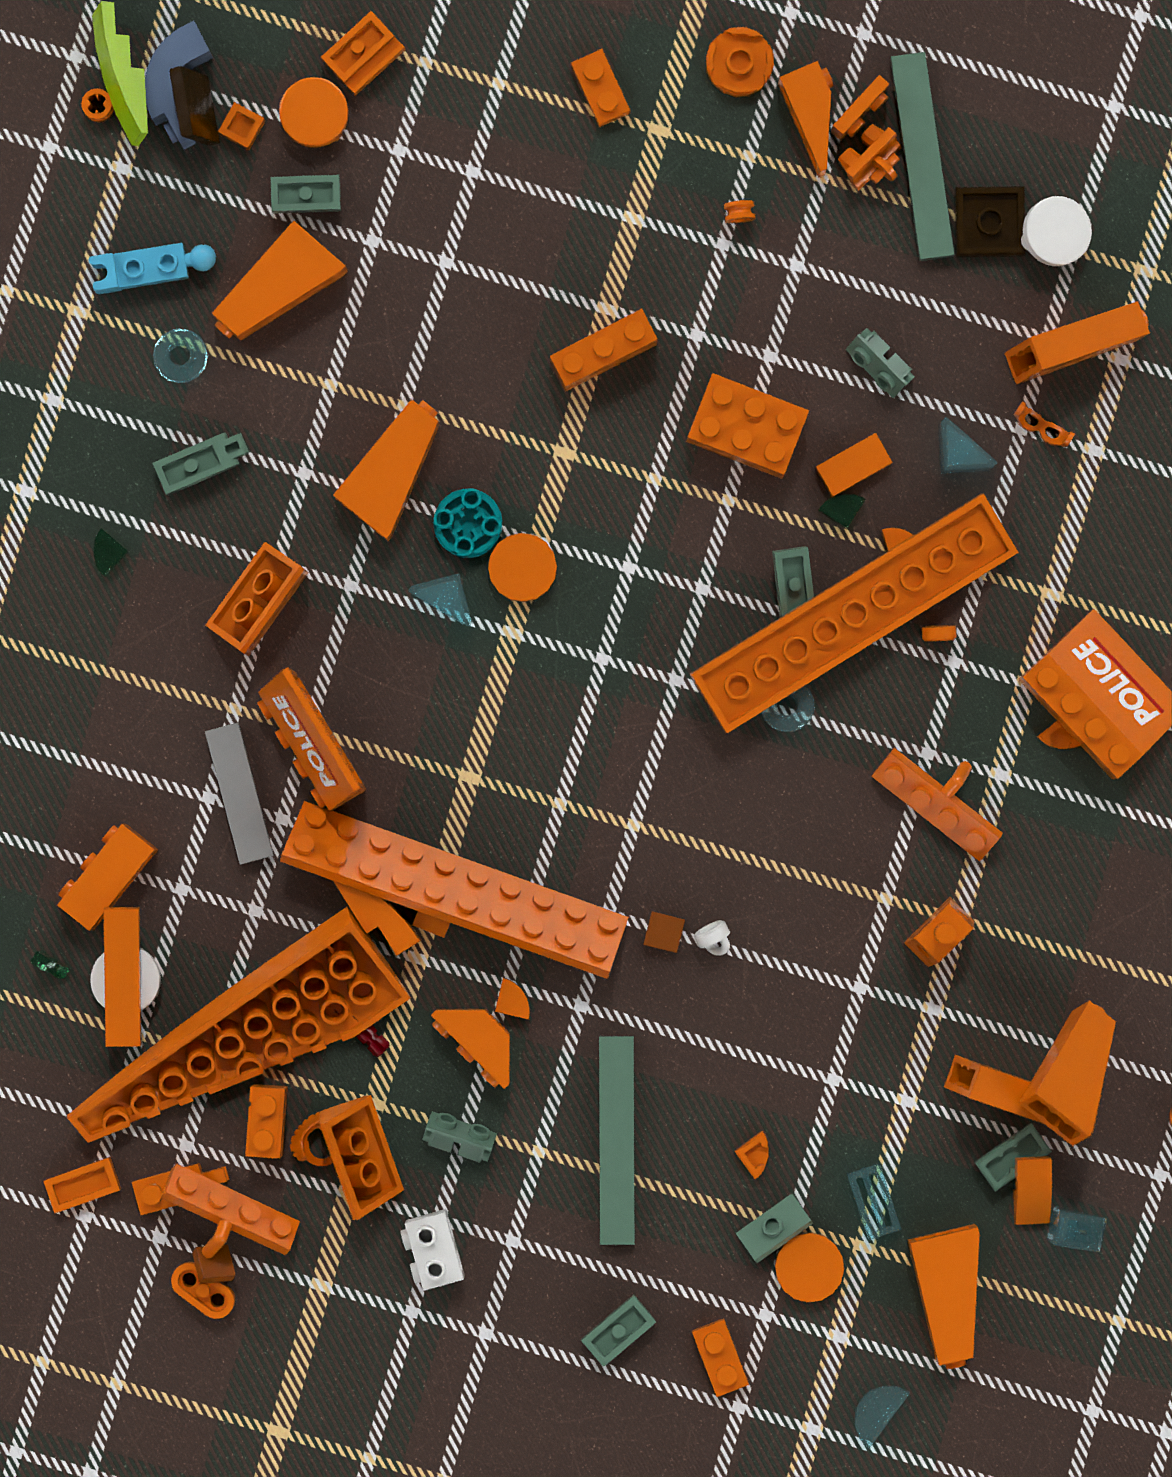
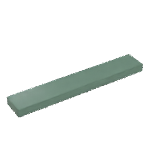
(922, 156)
(616, 1140)

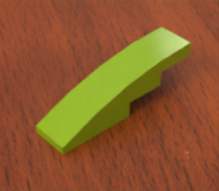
(122, 82)

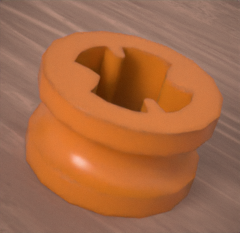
(87, 106)
(739, 211)

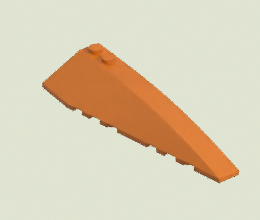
(255, 1025)

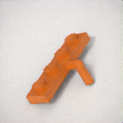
(938, 802)
(230, 1211)

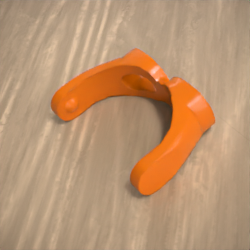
(1063, 438)

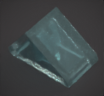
(960, 452)
(446, 596)
(1076, 1229)

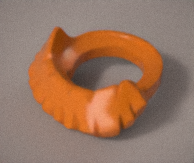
(300, 1144)

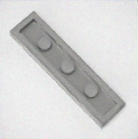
(239, 793)

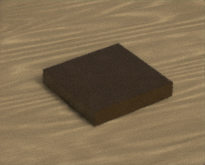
(194, 106)
(989, 221)

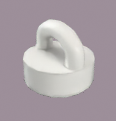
(712, 934)

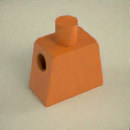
(940, 933)

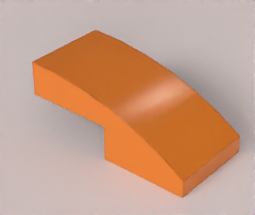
(1033, 1190)

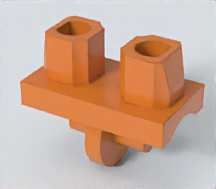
(875, 161)

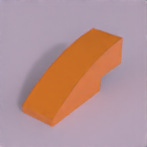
(378, 912)

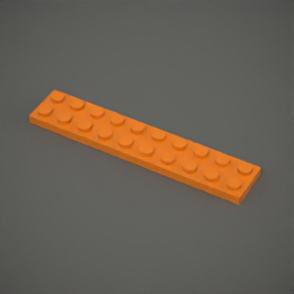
(854, 613)
(454, 889)

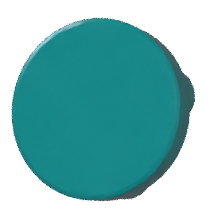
(468, 523)

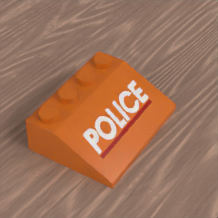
(1102, 694)
(310, 739)

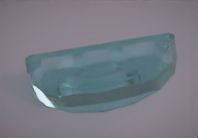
(876, 1410)

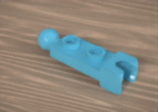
(150, 266)

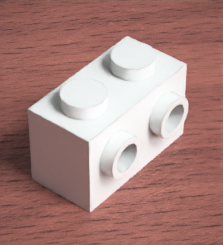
(433, 1250)

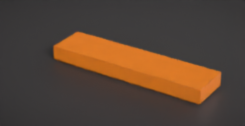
(122, 977)

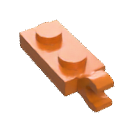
(149, 1189)

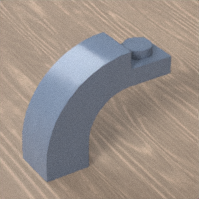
(181, 48)

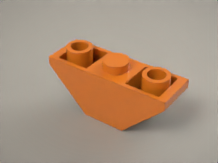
(479, 1039)

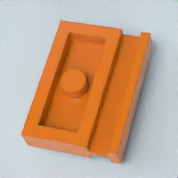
(363, 53)

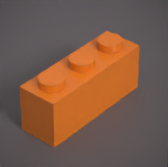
(603, 350)
(106, 875)

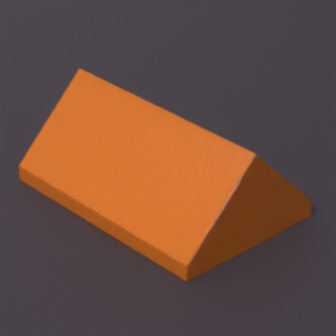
(256, 599)
(360, 1155)

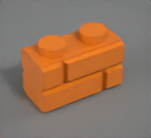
(266, 1121)

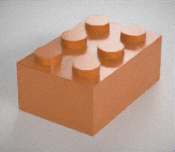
(747, 425)

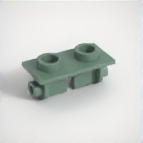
(889, 374)
(445, 1129)

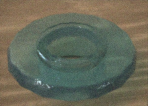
(183, 372)
(795, 721)

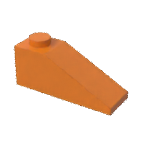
(809, 102)

